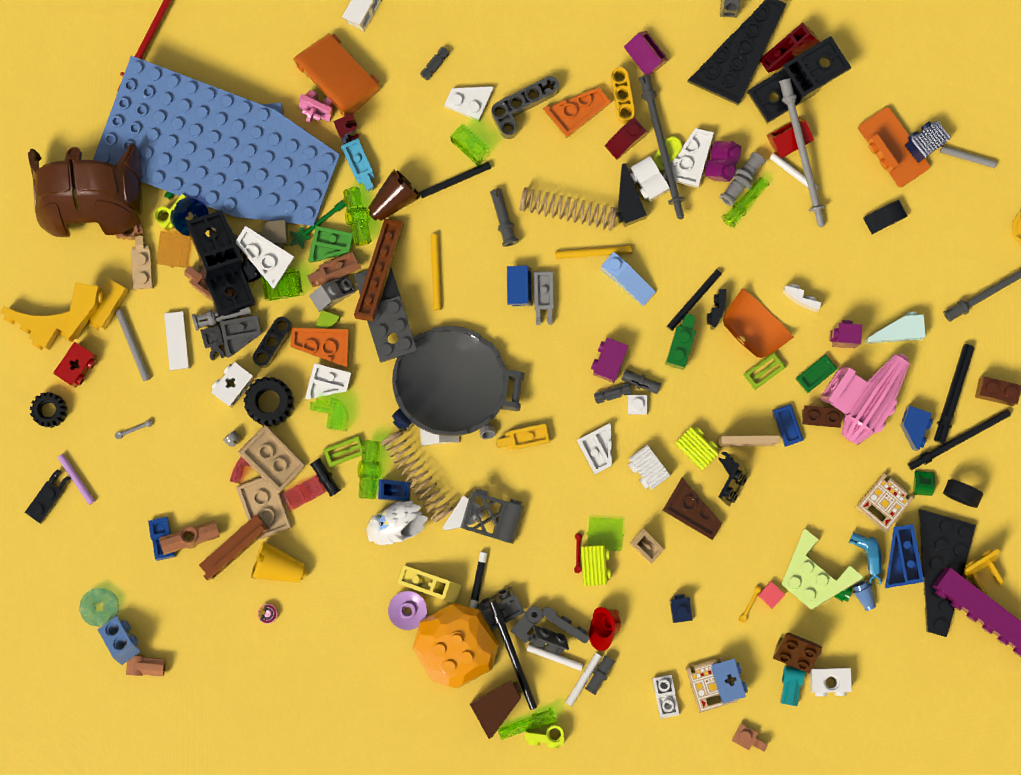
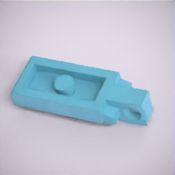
(359, 163)

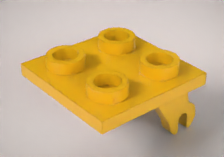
(974, 567)

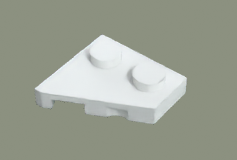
(469, 101)
(597, 448)

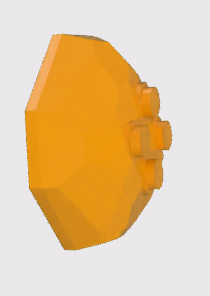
(456, 645)

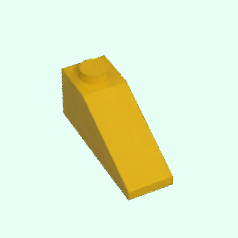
(83, 306)

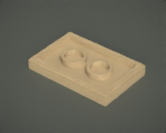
(743, 441)
(271, 459)
(262, 499)

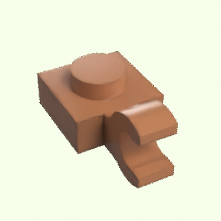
(747, 737)

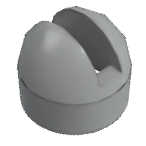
(487, 431)
(230, 438)

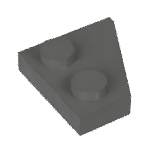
(239, 333)

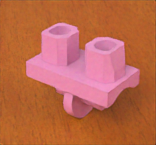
(315, 109)

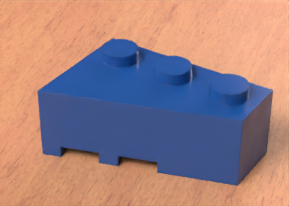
(904, 558)

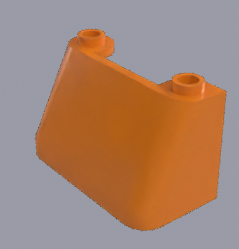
(337, 74)

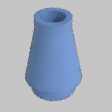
(865, 595)

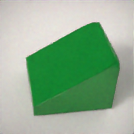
(924, 483)

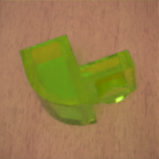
(336, 411)

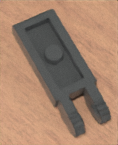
(564, 623)

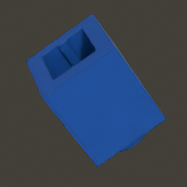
(914, 426)

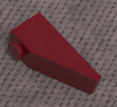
(791, 46)

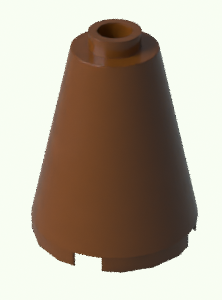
(392, 196)

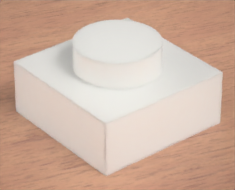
(637, 405)

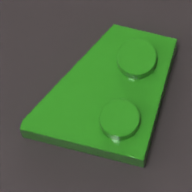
(329, 244)

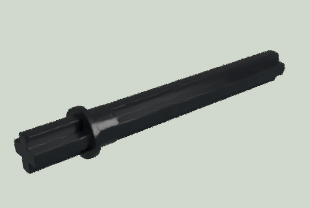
(953, 394)

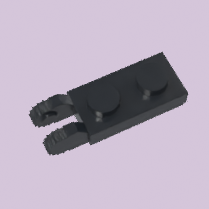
(47, 498)

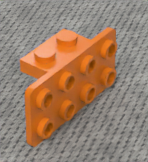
(888, 141)

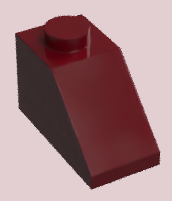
(626, 138)

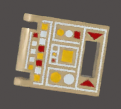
(888, 499)
(704, 685)

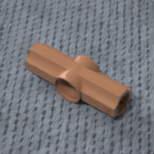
(177, 541)

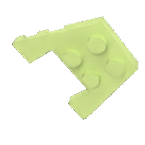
(811, 582)

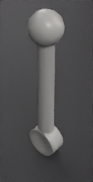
(119, 435)

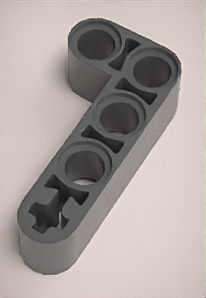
(527, 103)

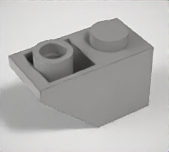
(332, 293)

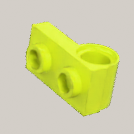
(166, 224)
(535, 738)

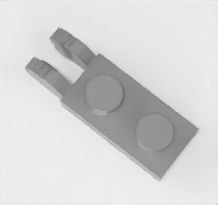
(543, 294)

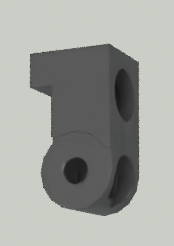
(729, 8)
(530, 617)

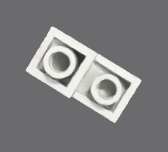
(795, 294)
(665, 696)

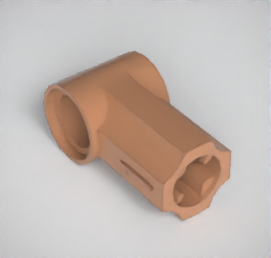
(145, 666)

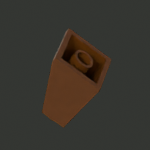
(496, 706)

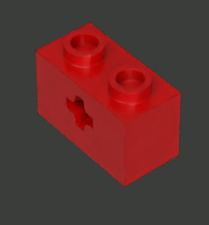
(68, 372)

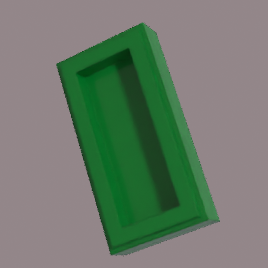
(816, 373)

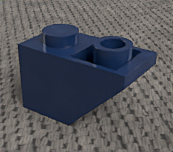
(402, 421)

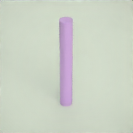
(76, 479)

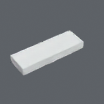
(176, 341)

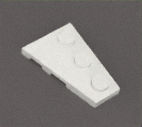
(691, 160)
(266, 256)

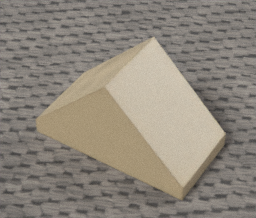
(646, 546)

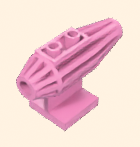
(869, 402)

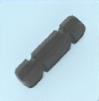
(434, 63)
(612, 393)

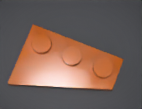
(575, 112)
(322, 343)

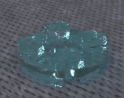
(94, 596)

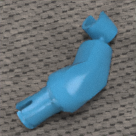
(872, 552)

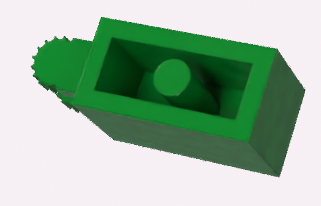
(681, 343)

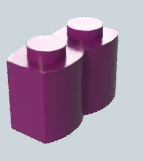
(723, 161)

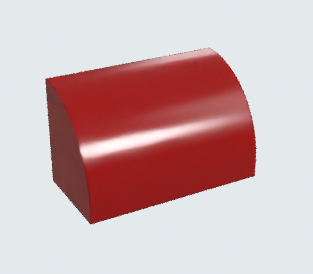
(784, 139)

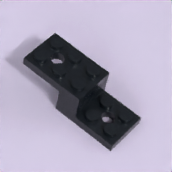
(805, 76)
(220, 263)

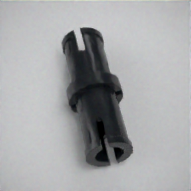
(325, 477)

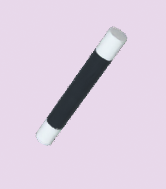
(478, 580)

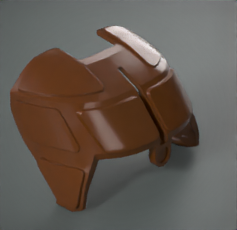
(103, 191)

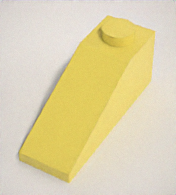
(429, 584)

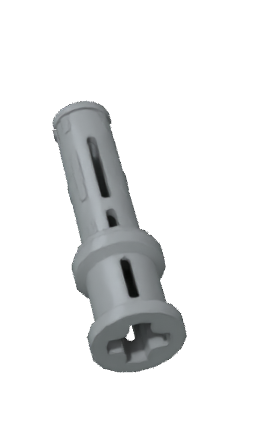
(210, 315)

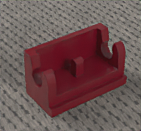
(346, 126)

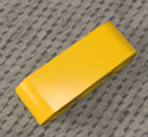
(618, 87)

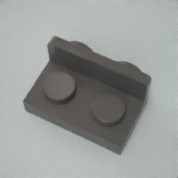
(507, 604)

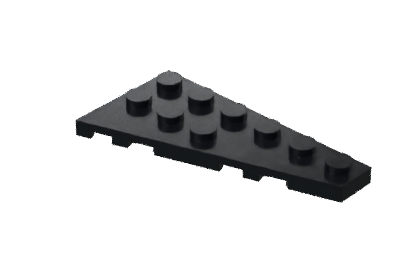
(735, 61)
(943, 545)

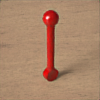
(578, 536)

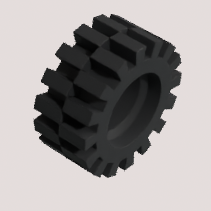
(37, 409)

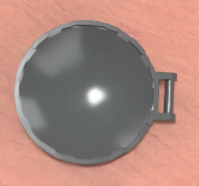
(453, 382)

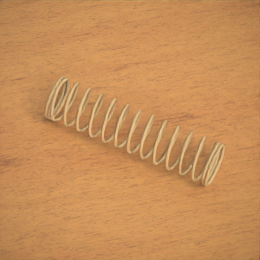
(523, 199)
(389, 440)

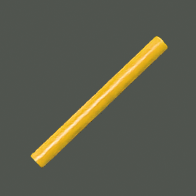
(593, 252)
(435, 272)

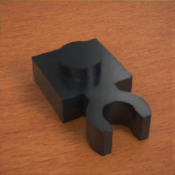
(213, 338)

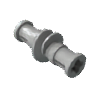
(742, 178)

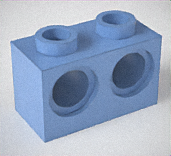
(116, 641)

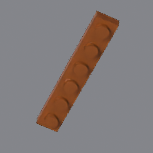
(378, 270)

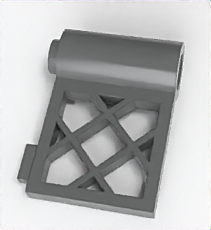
(507, 518)

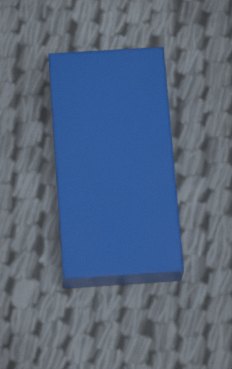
(787, 425)

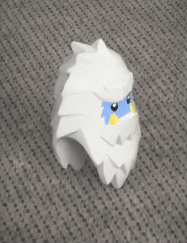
(396, 523)

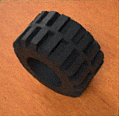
(254, 393)

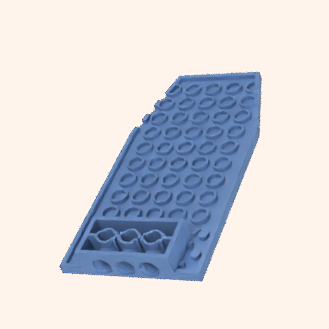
(217, 147)

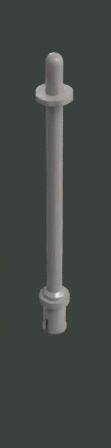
(789, 99)

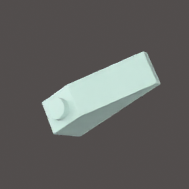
(904, 329)

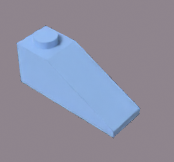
(627, 278)

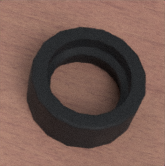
(963, 493)

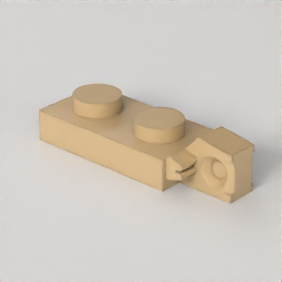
(141, 265)

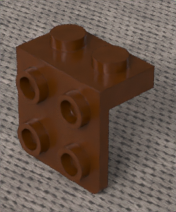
(797, 652)

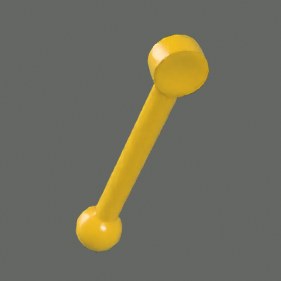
(743, 618)

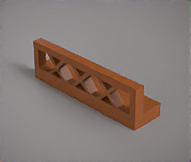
(234, 547)

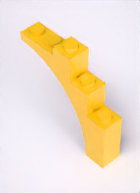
(47, 328)

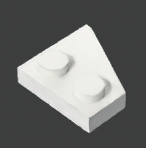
(327, 381)

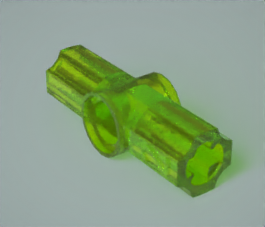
(357, 216)
(369, 469)

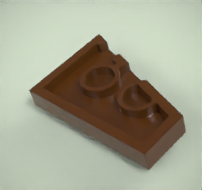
(692, 511)

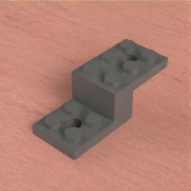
(388, 320)

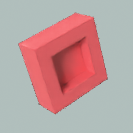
(771, 595)

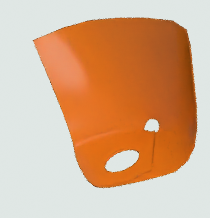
(756, 324)

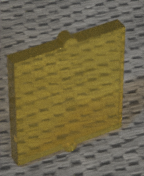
(173, 249)

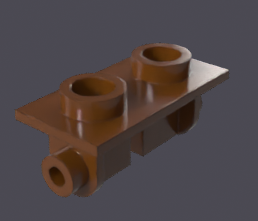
(821, 416)

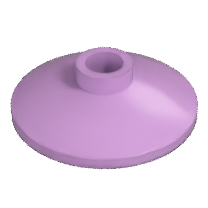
(399, 603)

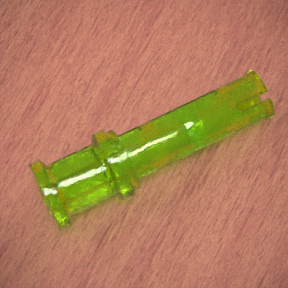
(740, 208)
(505, 732)

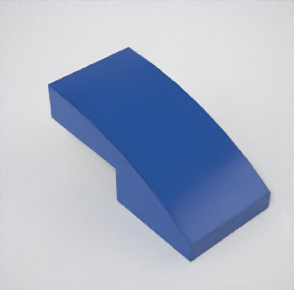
(159, 528)

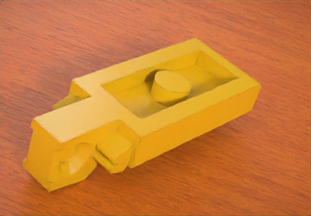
(525, 437)

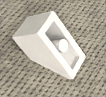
(457, 515)

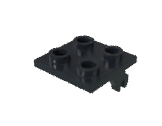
(736, 479)

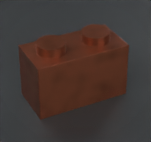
(998, 391)

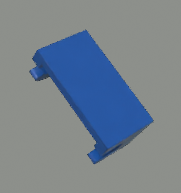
(519, 286)

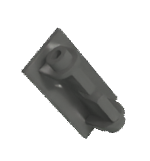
(555, 641)

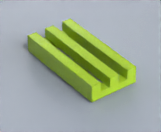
(751, 380)
(342, 460)

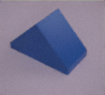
(394, 490)

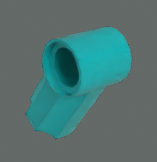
(792, 681)

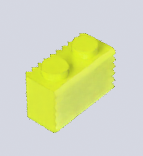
(697, 448)
(594, 564)

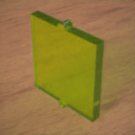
(605, 532)

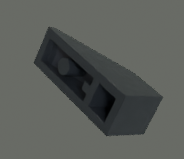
(629, 204)

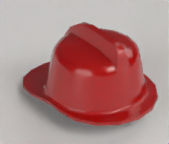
(604, 627)

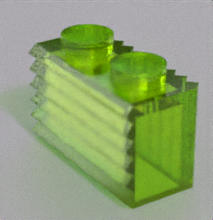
(470, 144)
(288, 287)

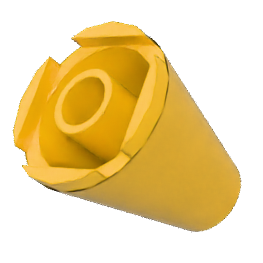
(277, 565)

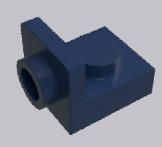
(680, 608)

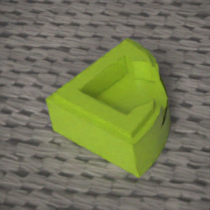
(326, 320)

